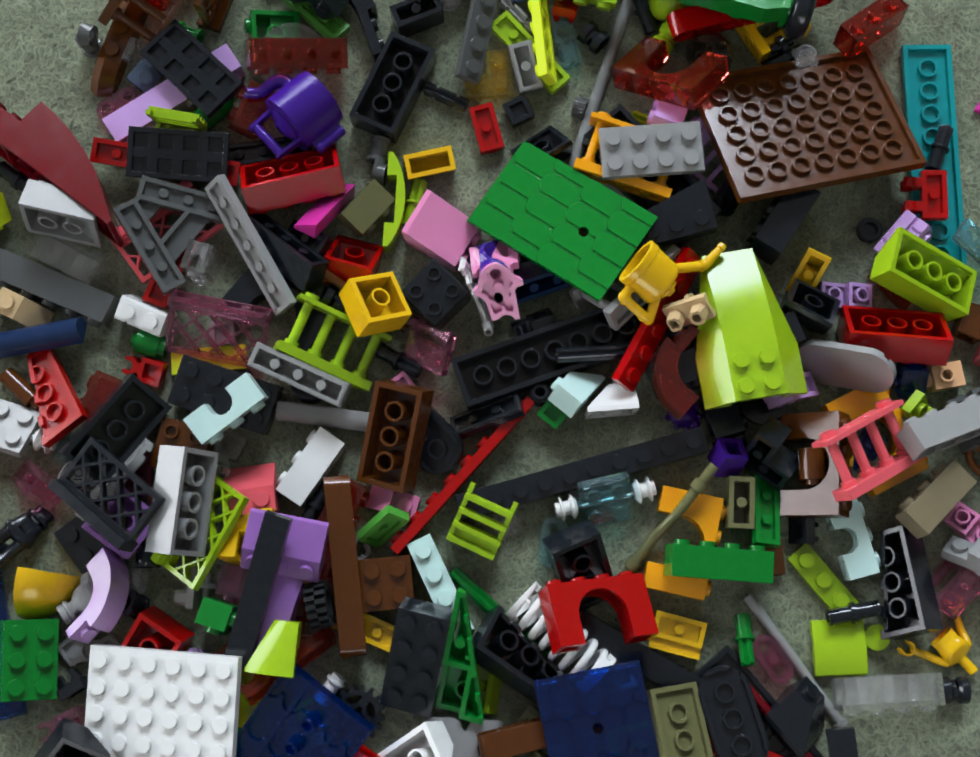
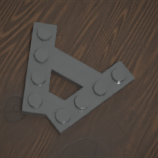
(157, 253)

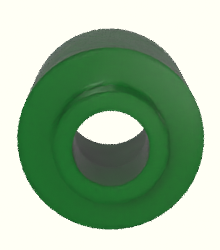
(148, 344)

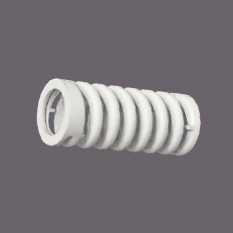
(532, 602)

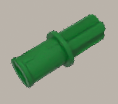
(744, 639)

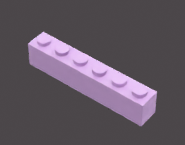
(163, 96)

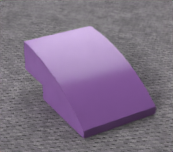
(283, 602)

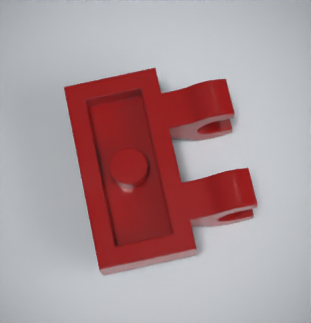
(932, 193)

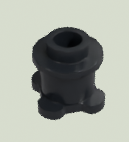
(143, 558)
(135, 604)

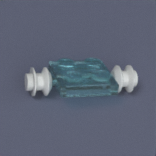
(606, 499)

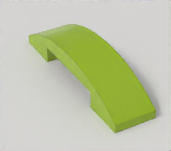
(393, 230)

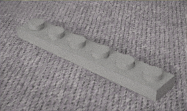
(250, 245)

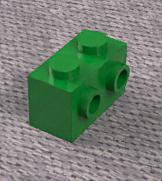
(216, 615)

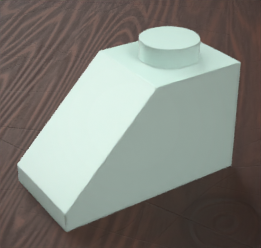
(574, 391)

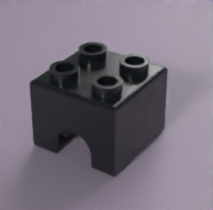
(436, 295)

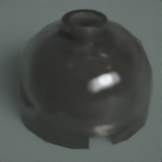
(710, 42)

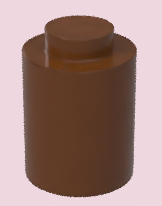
(811, 465)

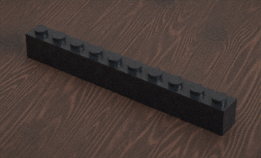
(565, 477)

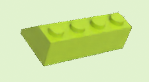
(924, 275)

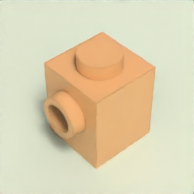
(945, 377)

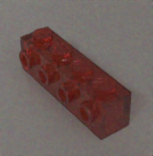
(296, 54)

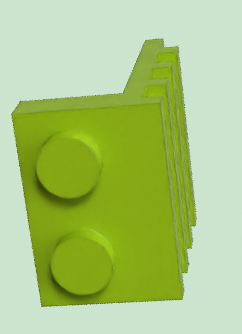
(176, 119)
(474, 538)

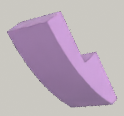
(849, 294)

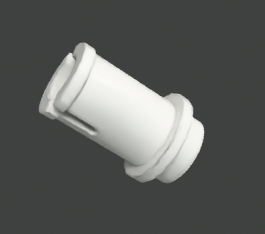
(334, 682)

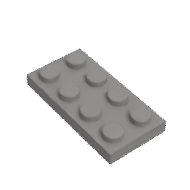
(651, 150)

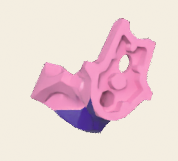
(494, 267)

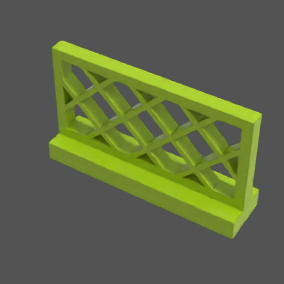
(216, 540)

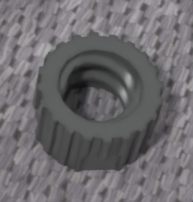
(579, 107)

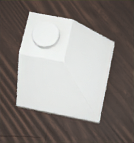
(613, 402)

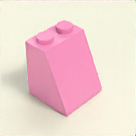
(440, 231)

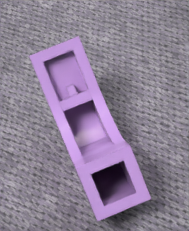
(108, 597)

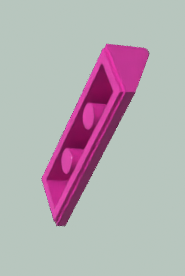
(323, 212)

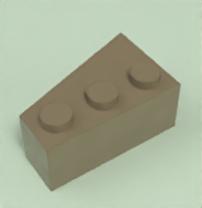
(934, 498)

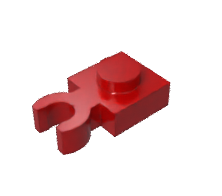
(148, 369)

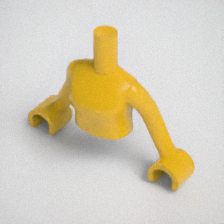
(950, 646)

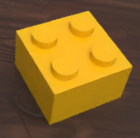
(375, 304)

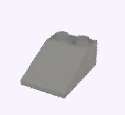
(55, 214)

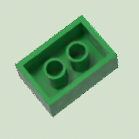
(28, 659)

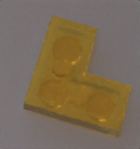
(497, 80)

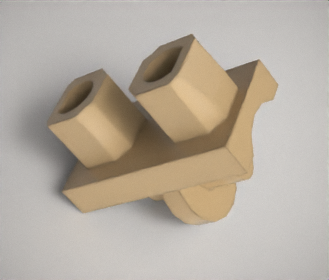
(688, 311)

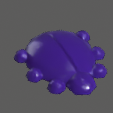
(689, 420)

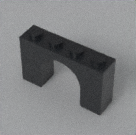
(248, 291)

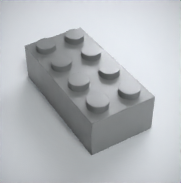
(187, 483)

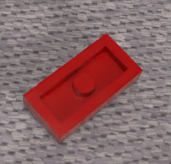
(486, 128)

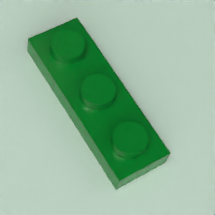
(767, 515)

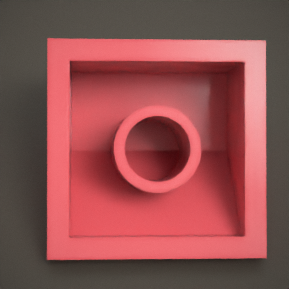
(257, 484)

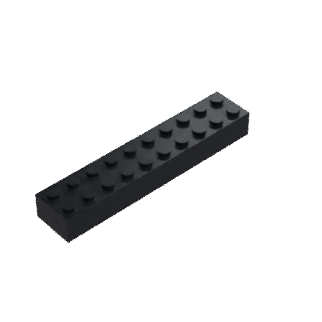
(531, 357)

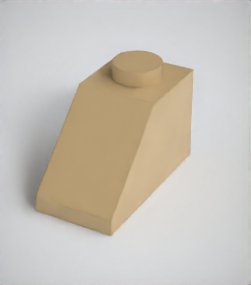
(22, 309)

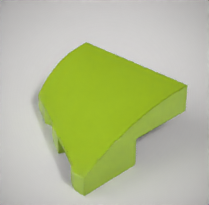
(277, 650)

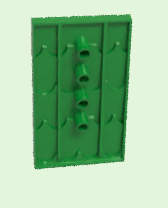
(543, 205)

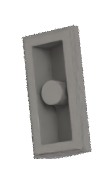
(523, 66)

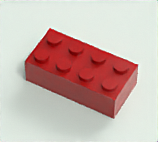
(292, 180)
(898, 333)

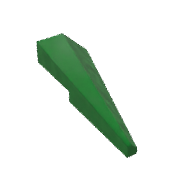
(459, 678)

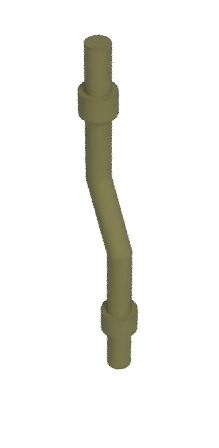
(698, 487)

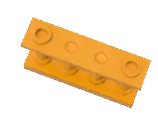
(655, 191)

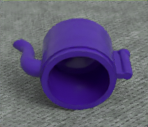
(301, 112)

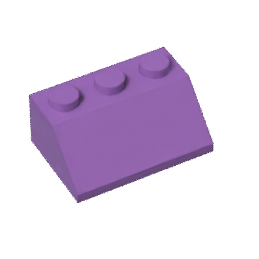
(304, 548)

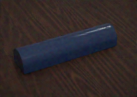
(42, 337)

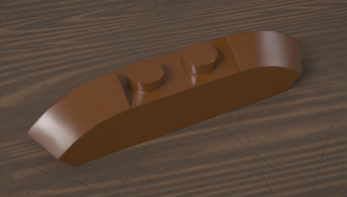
(109, 65)

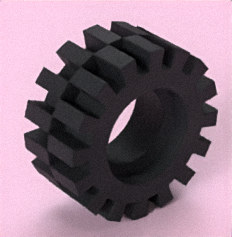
(319, 605)

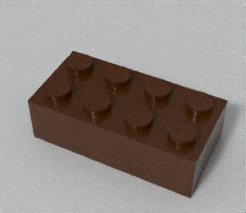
(395, 435)

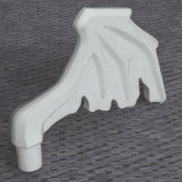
(487, 324)

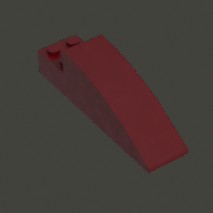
(49, 152)

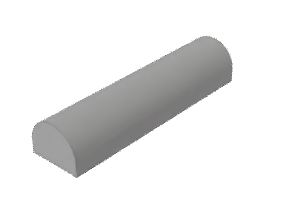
(299, 374)
(322, 416)

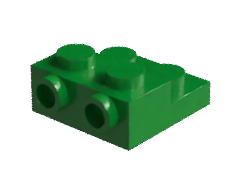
(262, 21)

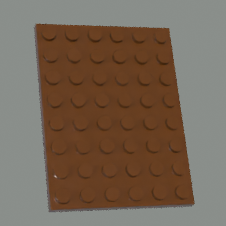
(808, 127)

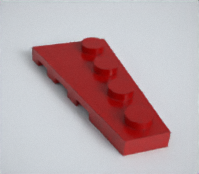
(55, 397)

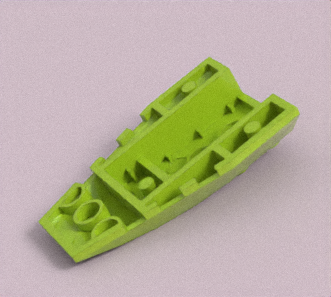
(748, 344)

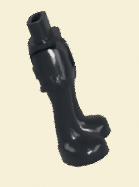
(23, 532)

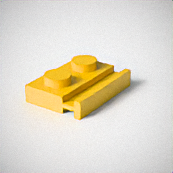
(678, 635)

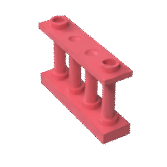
(869, 476)

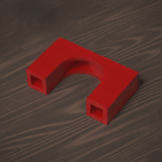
(624, 592)

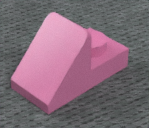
(382, 497)

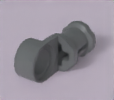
(88, 40)
(378, 157)

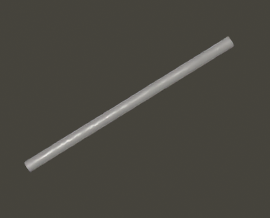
(602, 77)

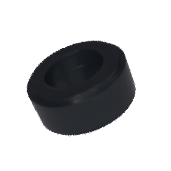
(869, 230)

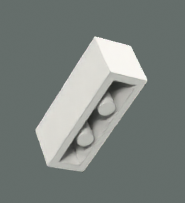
(310, 466)

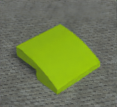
(838, 649)

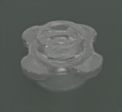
(805, 56)

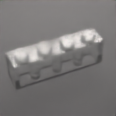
(887, 692)

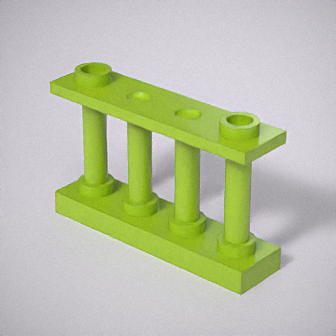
(313, 356)

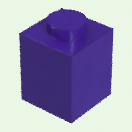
(728, 456)

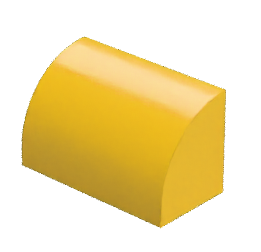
(429, 162)

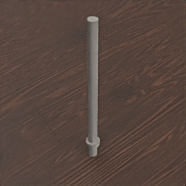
(799, 667)

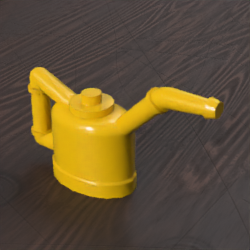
(653, 277)

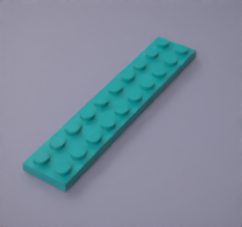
(927, 105)

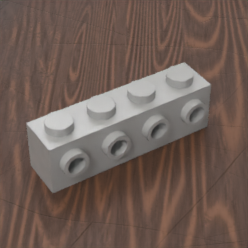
(941, 428)

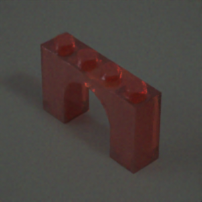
(687, 88)

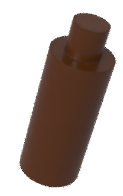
(19, 387)

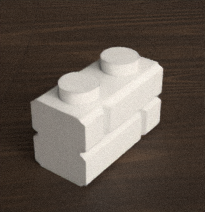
(142, 315)

